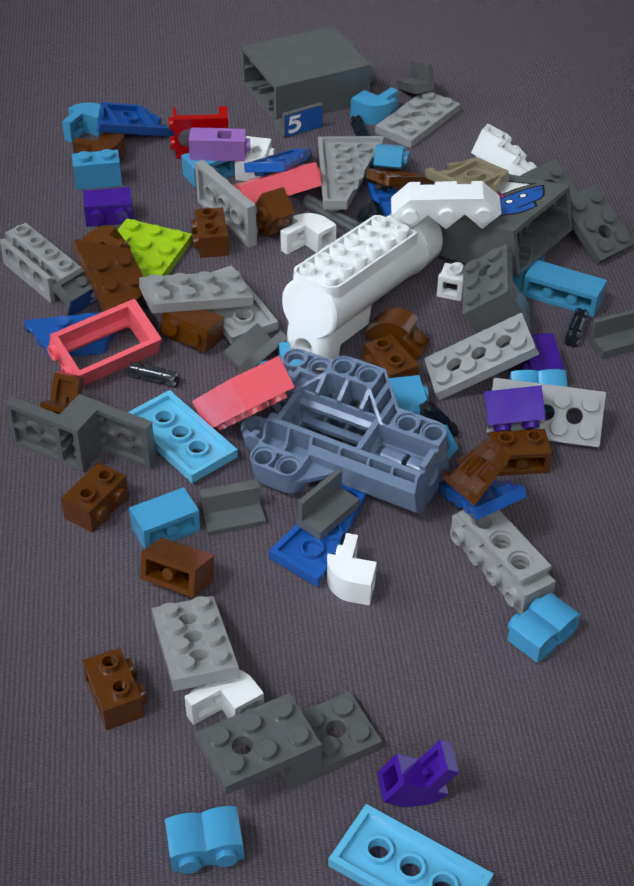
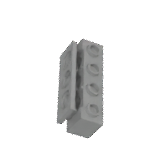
(35, 259)
(503, 557)

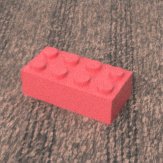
(244, 394)

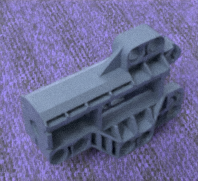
(395, 450)

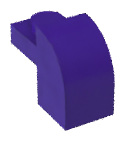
(419, 781)

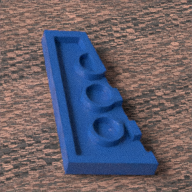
(278, 162)
(495, 497)
(306, 554)

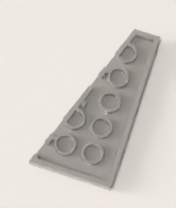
(344, 167)

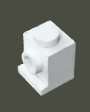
(451, 274)

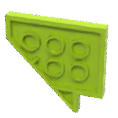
(154, 246)

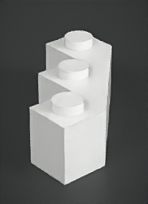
(496, 149)
(446, 203)

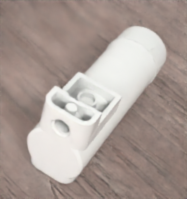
(340, 283)

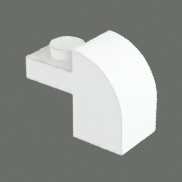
(308, 230)
(351, 577)
(230, 696)

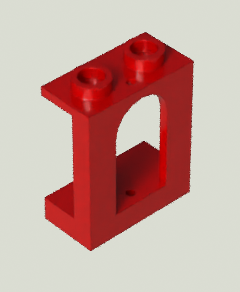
(183, 122)

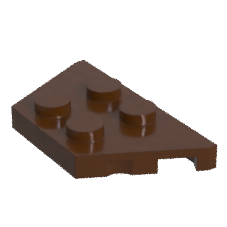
(396, 178)
(110, 271)
(477, 470)

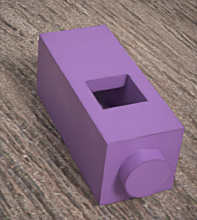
(218, 144)

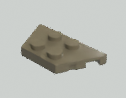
(471, 170)

